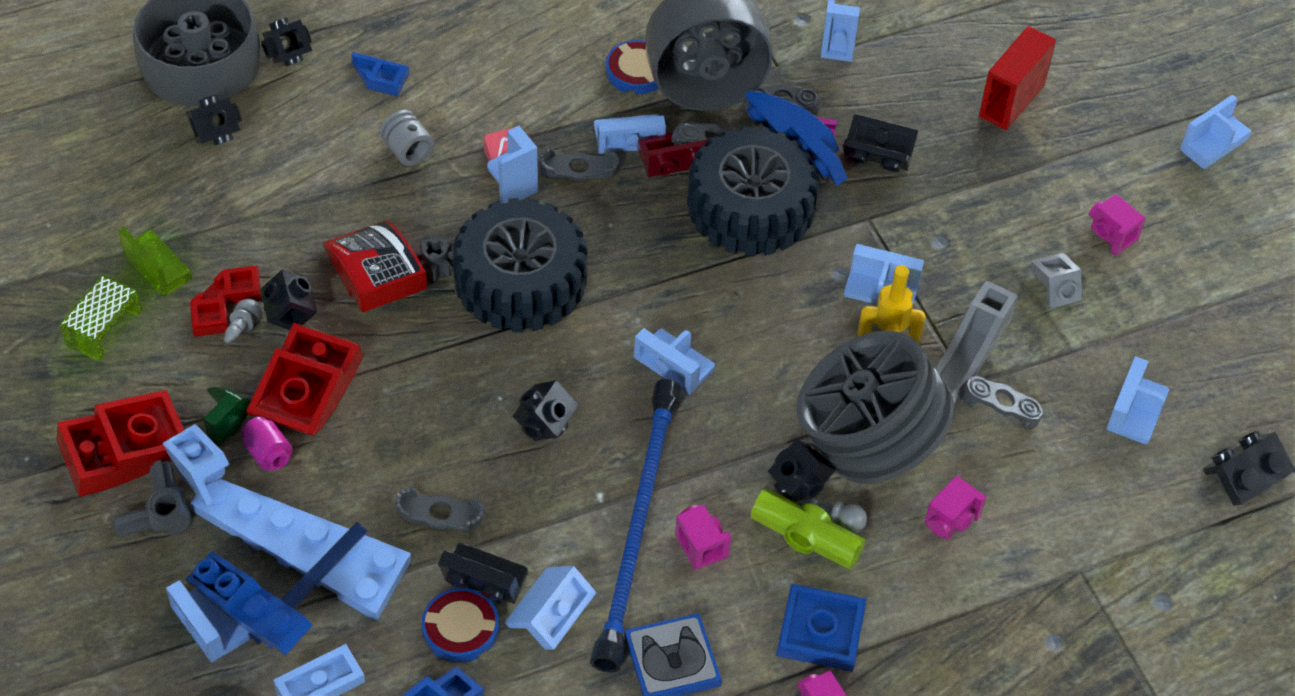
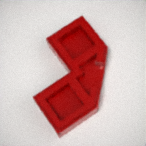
(230, 286)

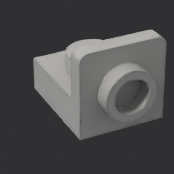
(1060, 278)

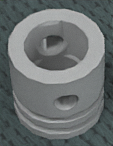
(406, 135)

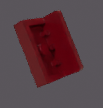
(664, 158)

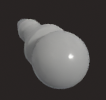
(243, 318)
(849, 516)

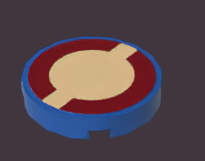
(629, 68)
(460, 625)

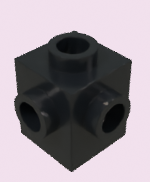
(297, 41)
(202, 120)
(288, 300)
(545, 411)
(800, 471)

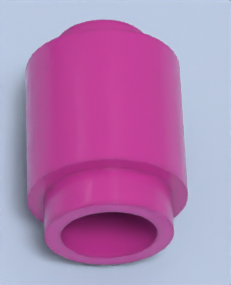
(266, 443)

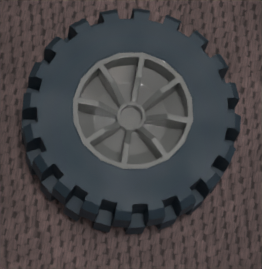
(752, 191)
(520, 265)

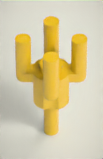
(894, 309)

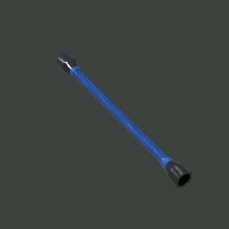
(609, 646)

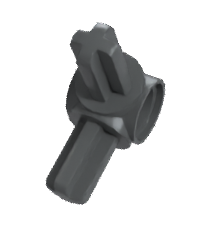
(163, 498)

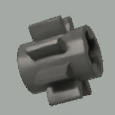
(436, 257)

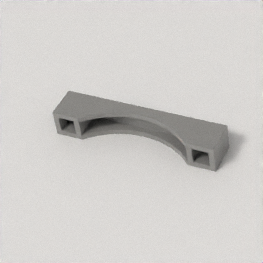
(976, 336)

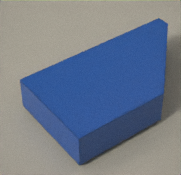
(380, 74)

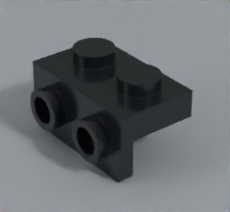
(880, 143)
(1251, 466)
(488, 573)

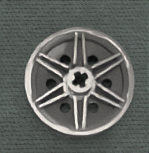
(875, 407)

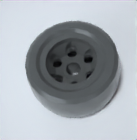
(196, 30)
(712, 69)

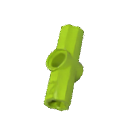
(807, 528)

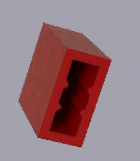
(1017, 77)

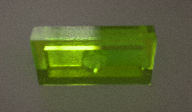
(155, 261)

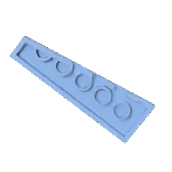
(299, 540)

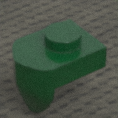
(227, 415)

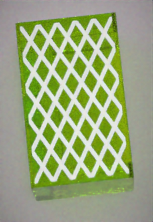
(97, 314)

